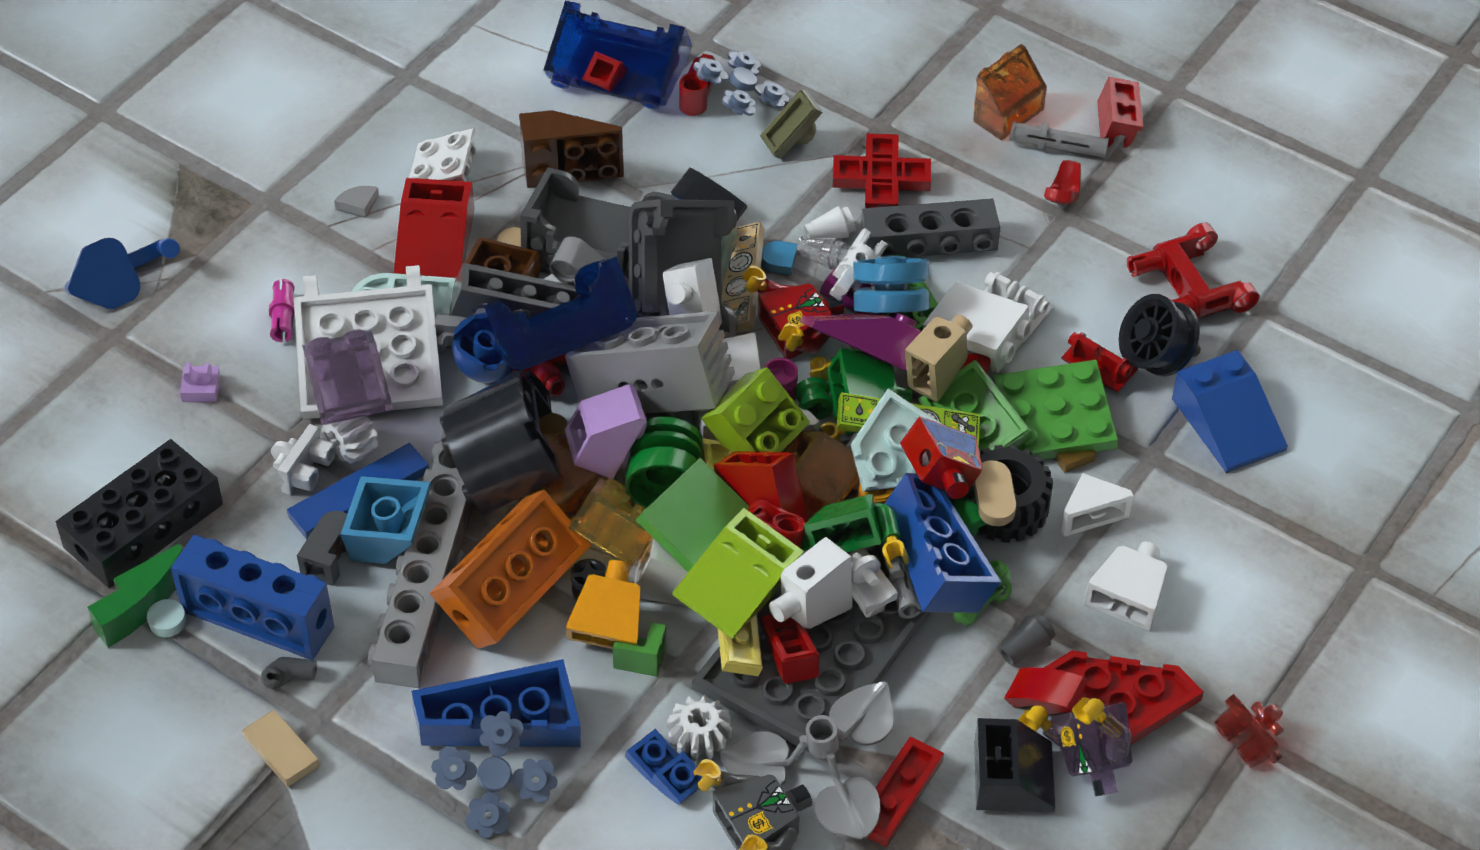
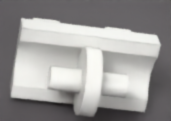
(296, 459)
(869, 584)

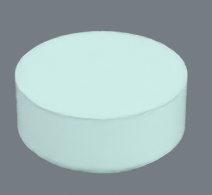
(166, 618)

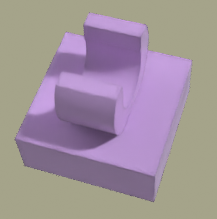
(200, 383)

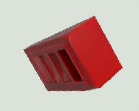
(791, 649)

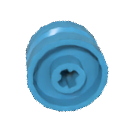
(891, 279)

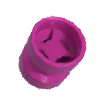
(786, 373)

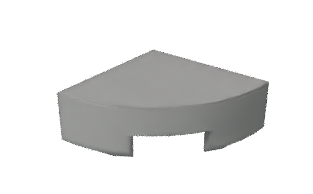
(357, 200)

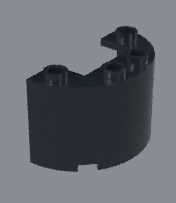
(500, 442)

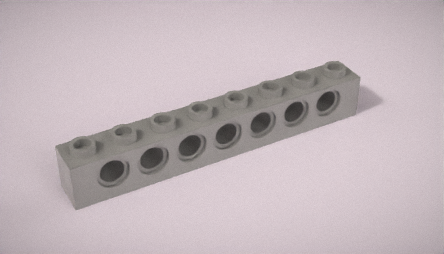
(418, 573)

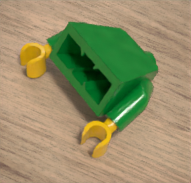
(858, 375)
(855, 526)

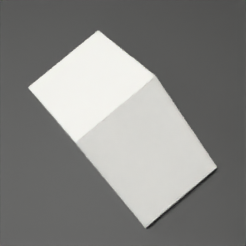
(1095, 505)

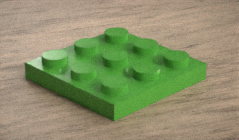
(1061, 408)

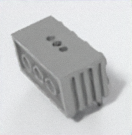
(668, 358)

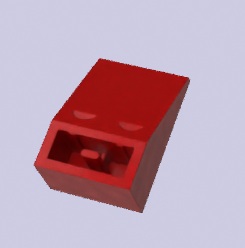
(434, 226)

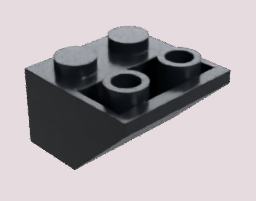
(1012, 767)

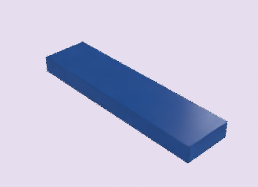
(400, 464)

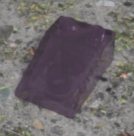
(346, 376)

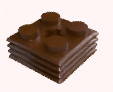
(505, 257)

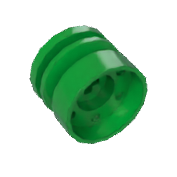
(661, 457)

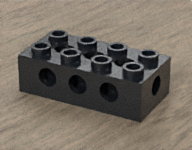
(139, 512)

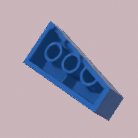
(943, 555)
(533, 694)

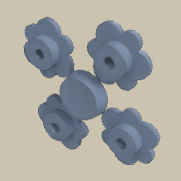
(744, 79)
(494, 774)

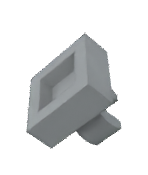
(445, 329)

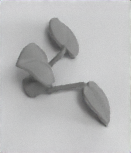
(848, 807)

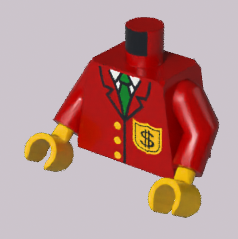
(782, 308)

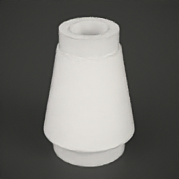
(832, 224)

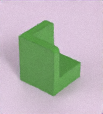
(645, 656)

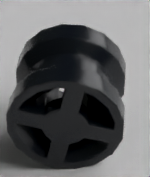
(582, 570)

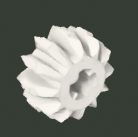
(352, 438)
(699, 727)

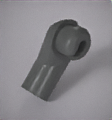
(287, 668)

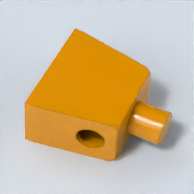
(606, 609)

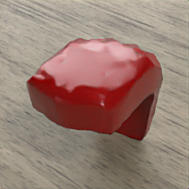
(1066, 184)

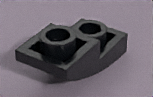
(700, 187)

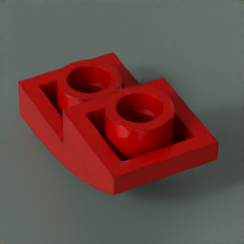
(1046, 687)

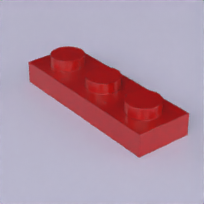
(903, 786)

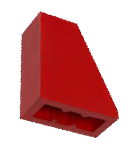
(765, 477)

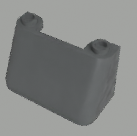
(560, 212)
(673, 234)

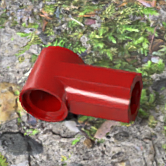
(694, 91)

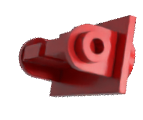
(1113, 370)

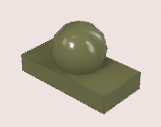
(792, 125)

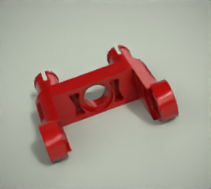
(1174, 261)

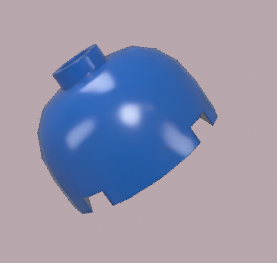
(476, 355)

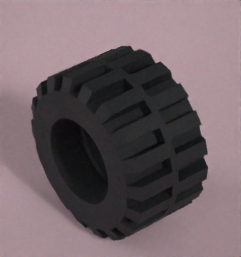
(1033, 491)

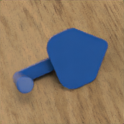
(107, 273)

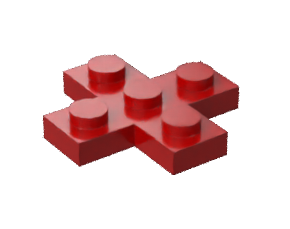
(881, 171)

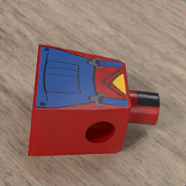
(943, 456)

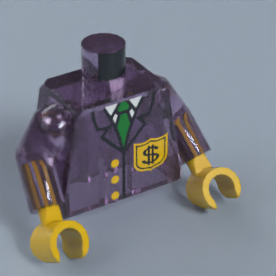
(1091, 738)

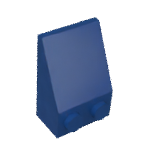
(1229, 410)

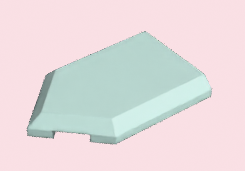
(877, 445)

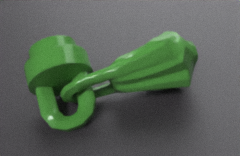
(1004, 575)

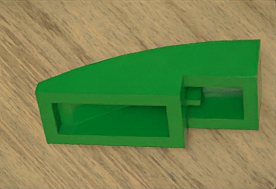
(136, 592)

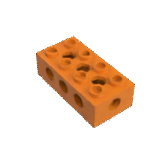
(510, 569)

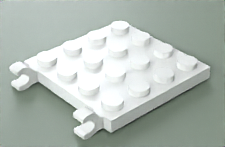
(402, 329)

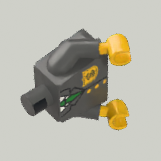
(754, 808)

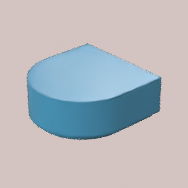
(779, 257)

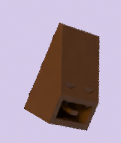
(569, 144)

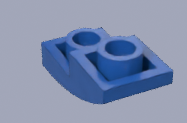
(664, 767)

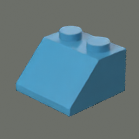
(383, 518)

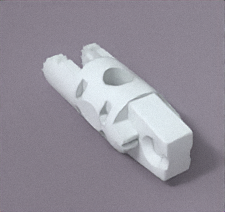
(844, 270)

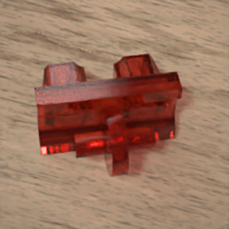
(1260, 744)

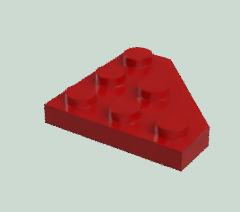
(1150, 692)

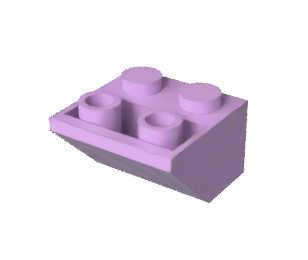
(605, 430)

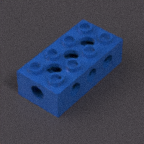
(253, 596)

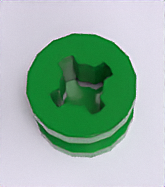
(814, 397)

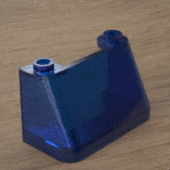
(651, 56)
(599, 311)

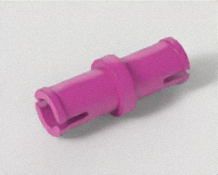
(282, 310)

